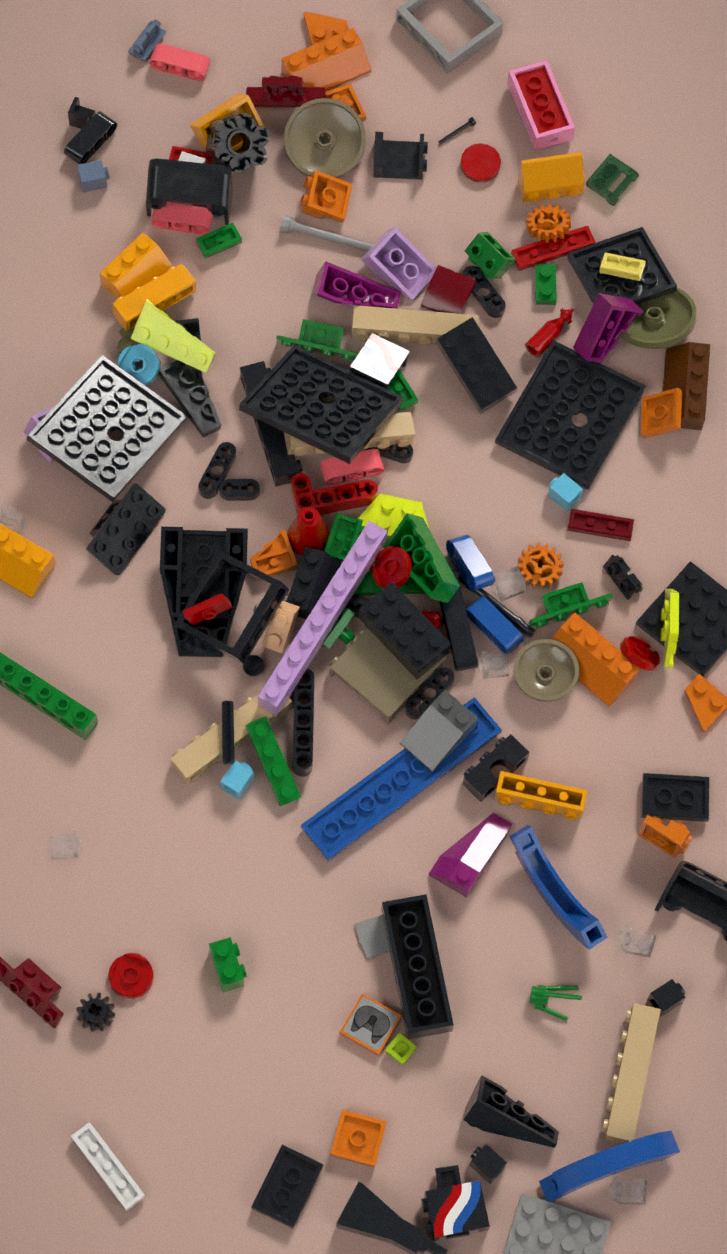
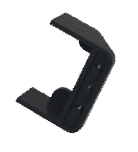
(189, 184)
(698, 893)

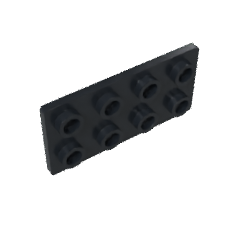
(124, 528)

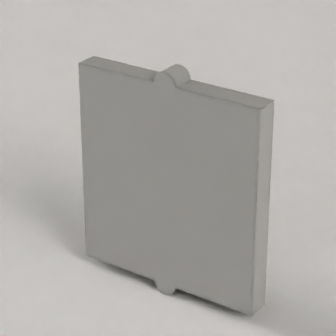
(372, 937)

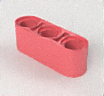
(179, 62)
(182, 218)
(365, 465)

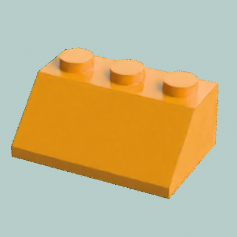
(237, 103)
(551, 177)
(134, 267)
(23, 562)

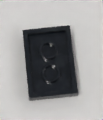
(675, 797)
(287, 1186)

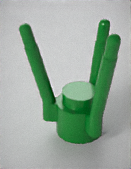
(540, 995)

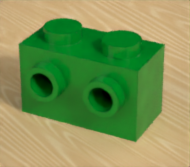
(489, 255)
(226, 964)

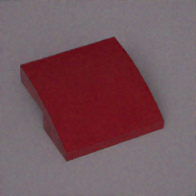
(448, 291)

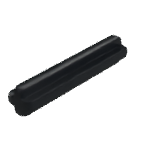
(228, 733)

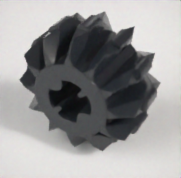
(102, 1007)

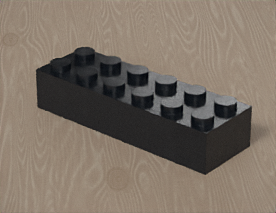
(417, 967)

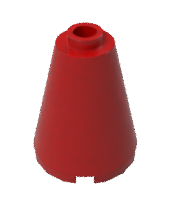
(308, 530)

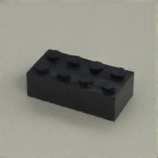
(476, 365)
(404, 630)

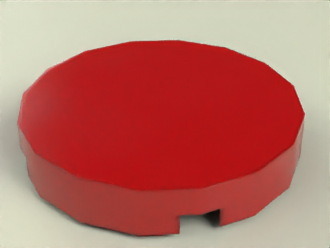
(480, 162)
(393, 566)
(639, 653)
(131, 975)

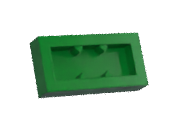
(339, 630)

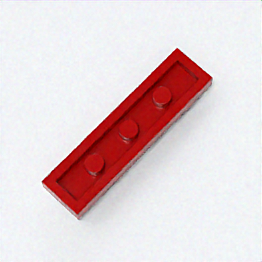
(543, 252)

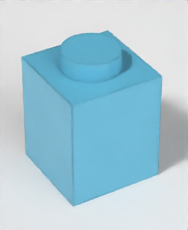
(564, 491)
(237, 779)

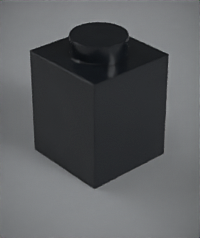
(667, 997)
(487, 1163)

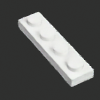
(108, 1166)

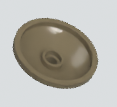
(550, 658)

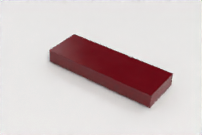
(600, 525)

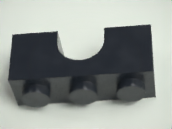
(508, 753)

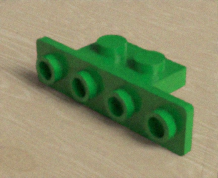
(319, 336)
(567, 601)

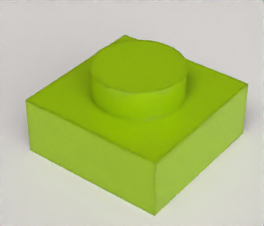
(400, 1049)

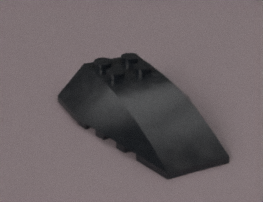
(183, 561)

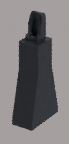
(372, 1218)

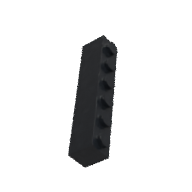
(273, 441)

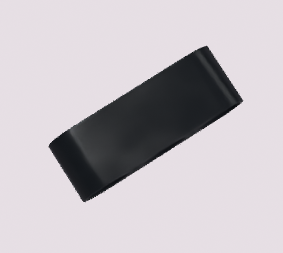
(90, 138)

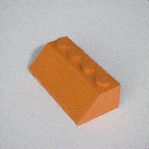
(329, 61)
(601, 664)

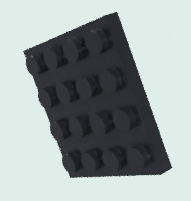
(634, 244)
(701, 619)

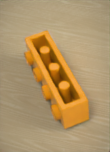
(161, 291)
(540, 795)

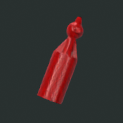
(547, 333)

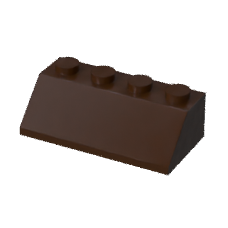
(688, 370)

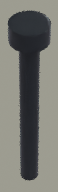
(471, 121)

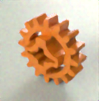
(548, 223)
(549, 568)

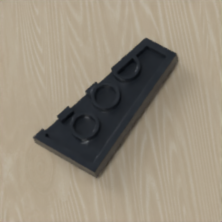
(192, 395)

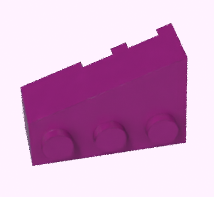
(603, 326)

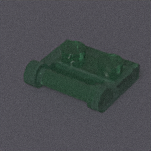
(607, 174)

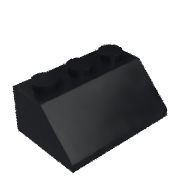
(312, 579)

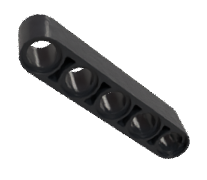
(459, 631)
(303, 732)

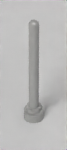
(289, 224)

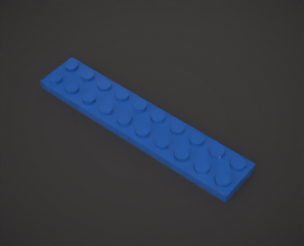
(388, 790)

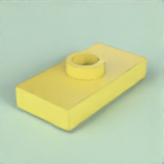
(622, 266)

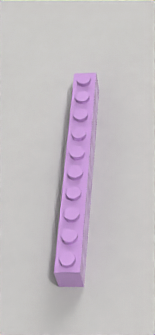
(322, 618)

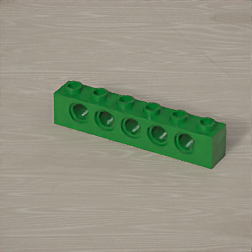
(46, 698)

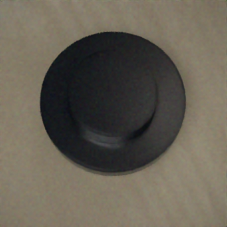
(254, 665)

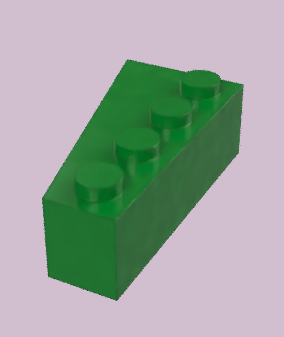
(428, 563)

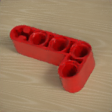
(334, 493)

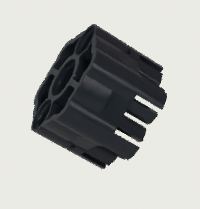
(253, 144)

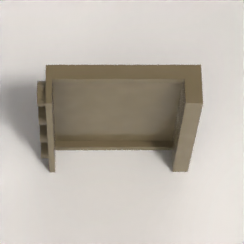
(378, 674)

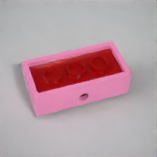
(540, 105)

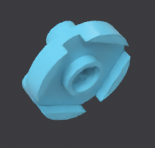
(150, 359)

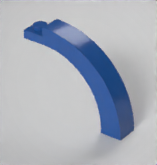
(557, 896)
(609, 1162)

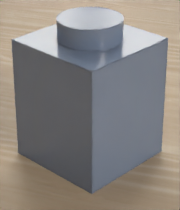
(93, 176)

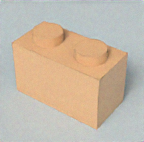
(281, 627)

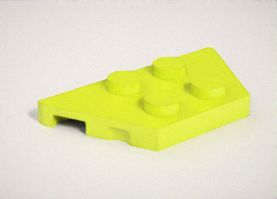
(389, 511)
(670, 630)

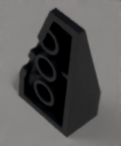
(498, 1114)

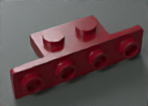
(283, 92)
(33, 988)

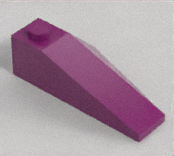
(353, 289)
(467, 858)

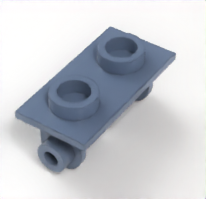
(147, 40)

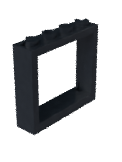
(259, 619)

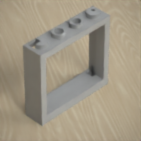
(434, 48)

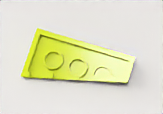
(166, 336)

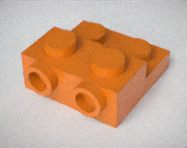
(325, 196)
(670, 839)

